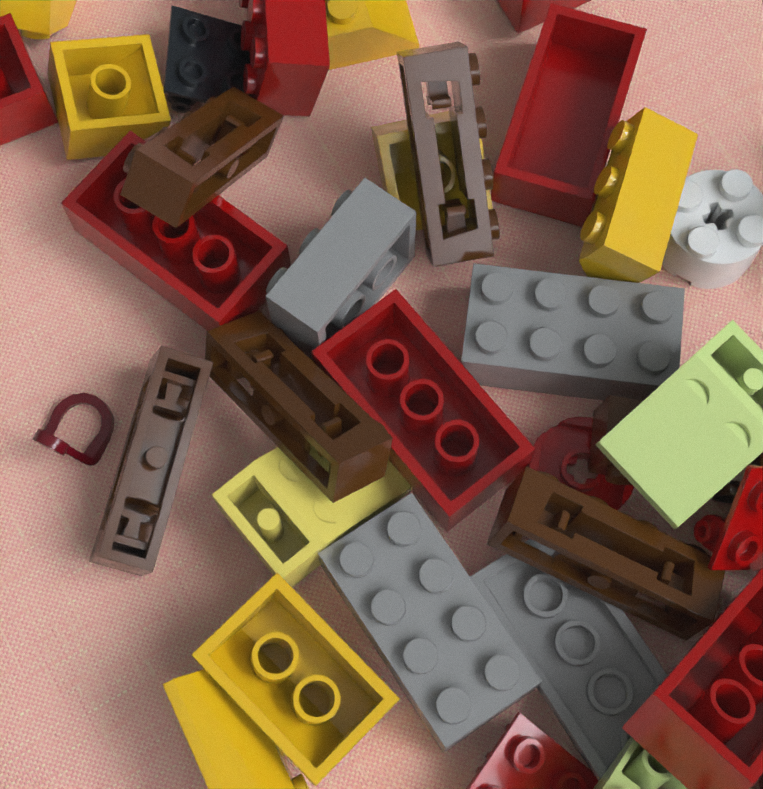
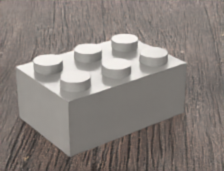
(343, 266)

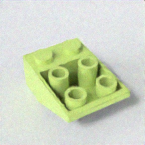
(694, 427)

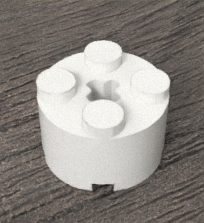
(715, 228)

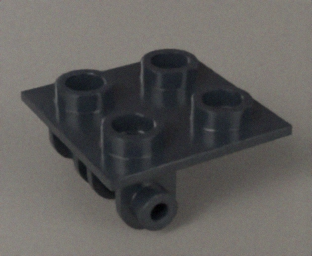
(201, 58)

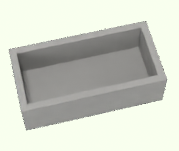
(571, 333)
(428, 622)

